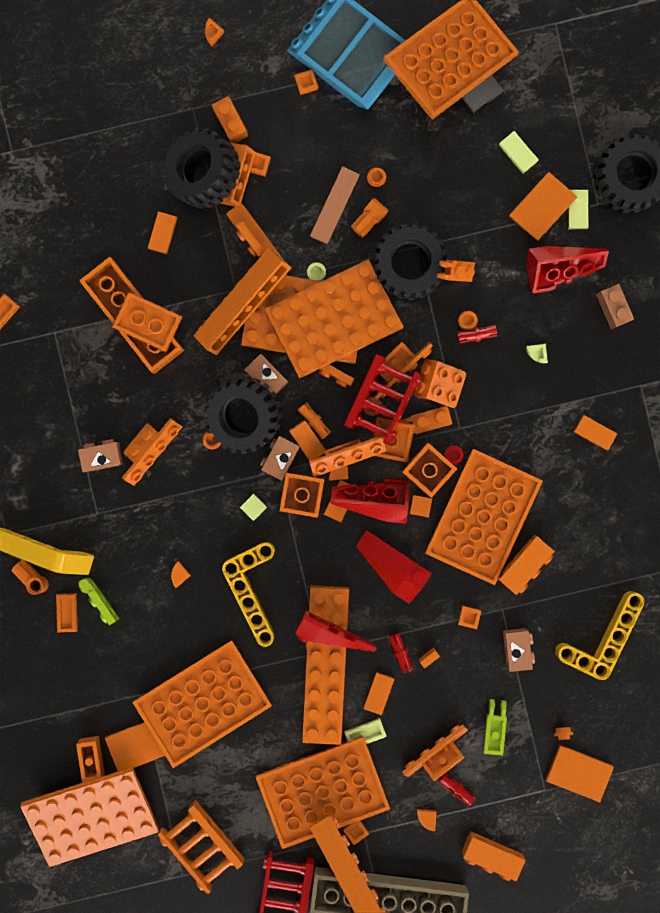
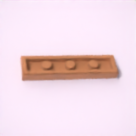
(335, 205)

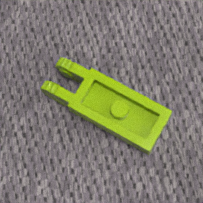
(98, 600)
(495, 729)

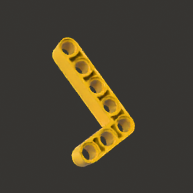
(44, 555)
(248, 591)
(607, 640)

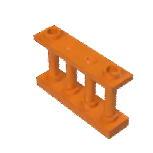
(220, 843)

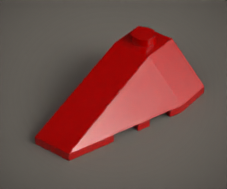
(554, 265)
(381, 500)
(398, 571)
(321, 631)

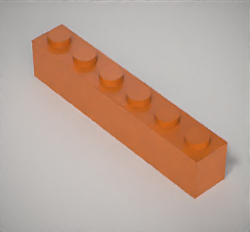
(242, 301)
(345, 866)

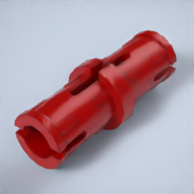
(477, 334)
(400, 653)
(456, 789)

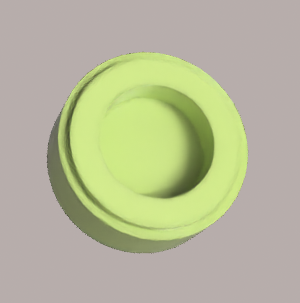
(316, 271)

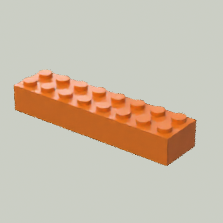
(325, 670)

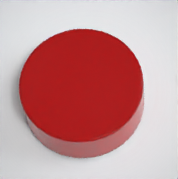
(453, 454)

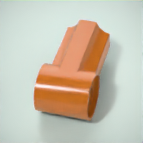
(372, 214)
(28, 576)

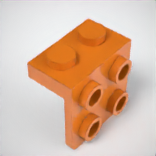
(440, 383)

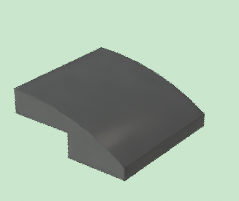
(482, 94)

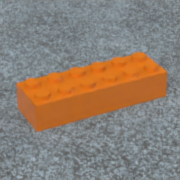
(109, 289)

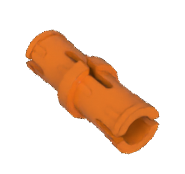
(314, 420)

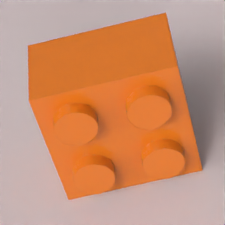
(429, 470)
(302, 495)

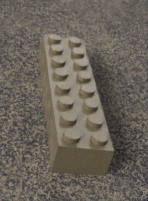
(394, 894)

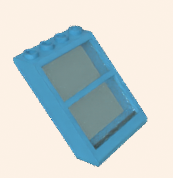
(347, 50)

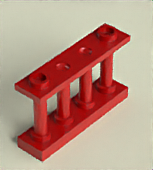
(371, 384)
(302, 888)

